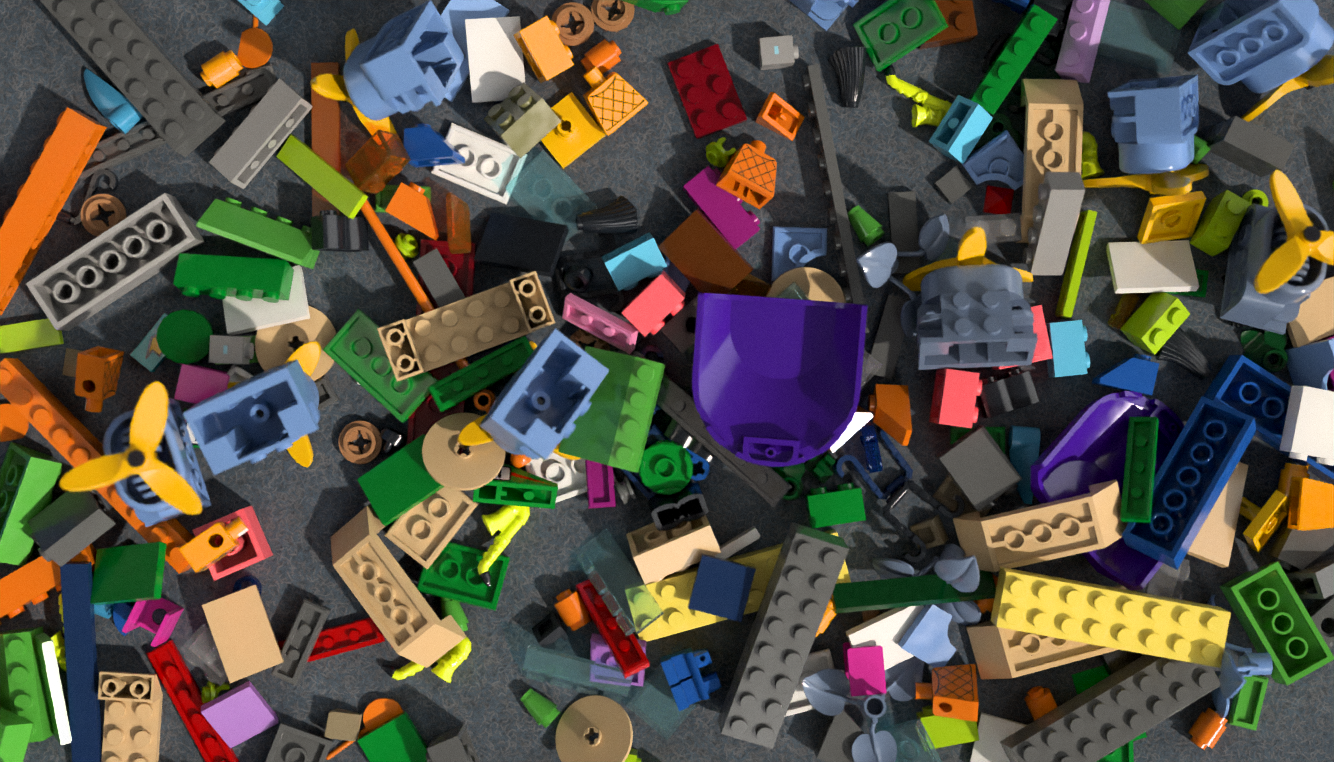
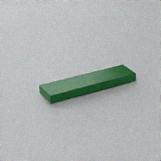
(480, 374)
(1139, 469)

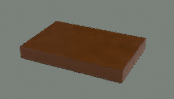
(705, 256)

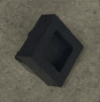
(548, 631)

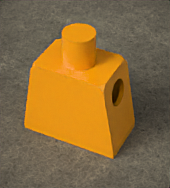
(1310, 504)

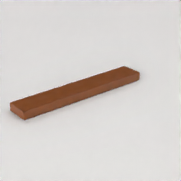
(325, 131)

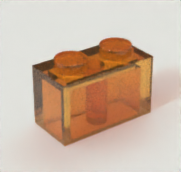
(377, 162)

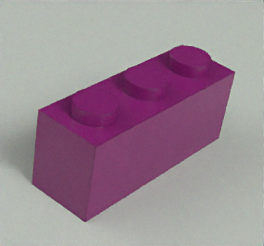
(722, 208)

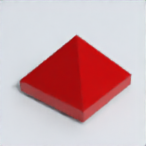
(998, 200)

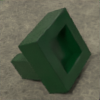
(821, 466)

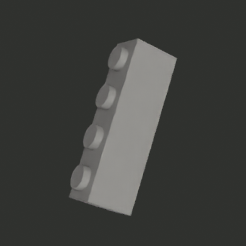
(260, 134)
(1054, 223)

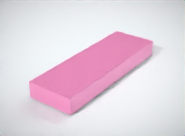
(600, 323)

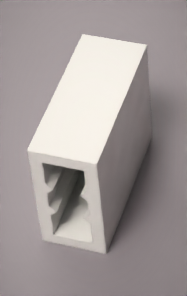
(1309, 425)

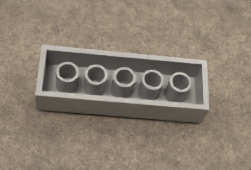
(115, 262)

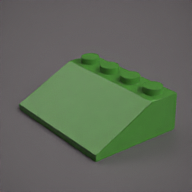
(620, 412)

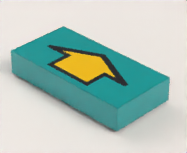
(148, 351)

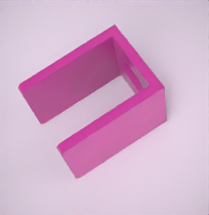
(199, 383)
(142, 617)
(864, 669)

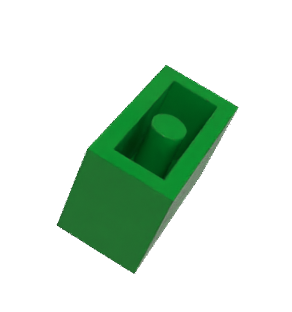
(835, 506)

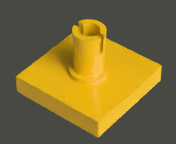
(574, 133)
(1171, 217)
(1264, 520)

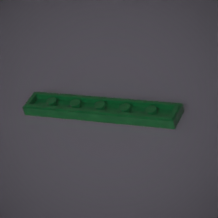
(906, 593)

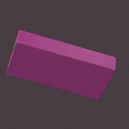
(600, 485)

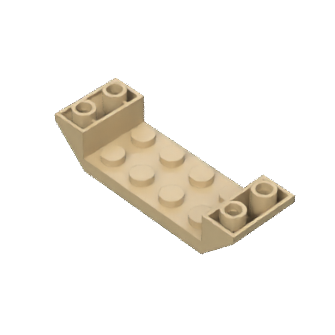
(1051, 137)
(466, 326)
(1043, 530)
(389, 593)
(1013, 653)
(130, 716)

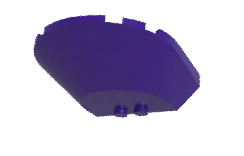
(777, 374)
(1095, 452)

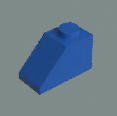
(429, 147)
(1130, 374)

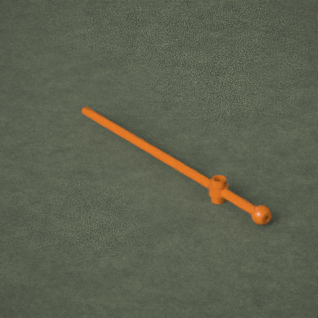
(517, 460)

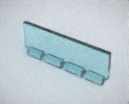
(621, 582)
(570, 669)

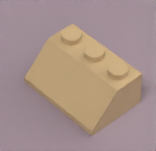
(671, 550)

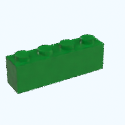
(1013, 58)
(233, 277)

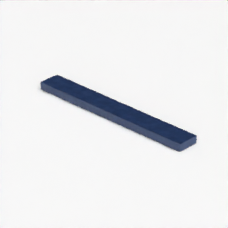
(81, 661)

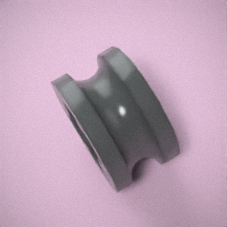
(625, 490)

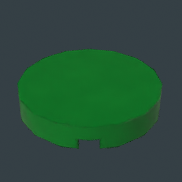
(184, 336)
(666, 467)

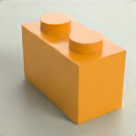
(544, 49)

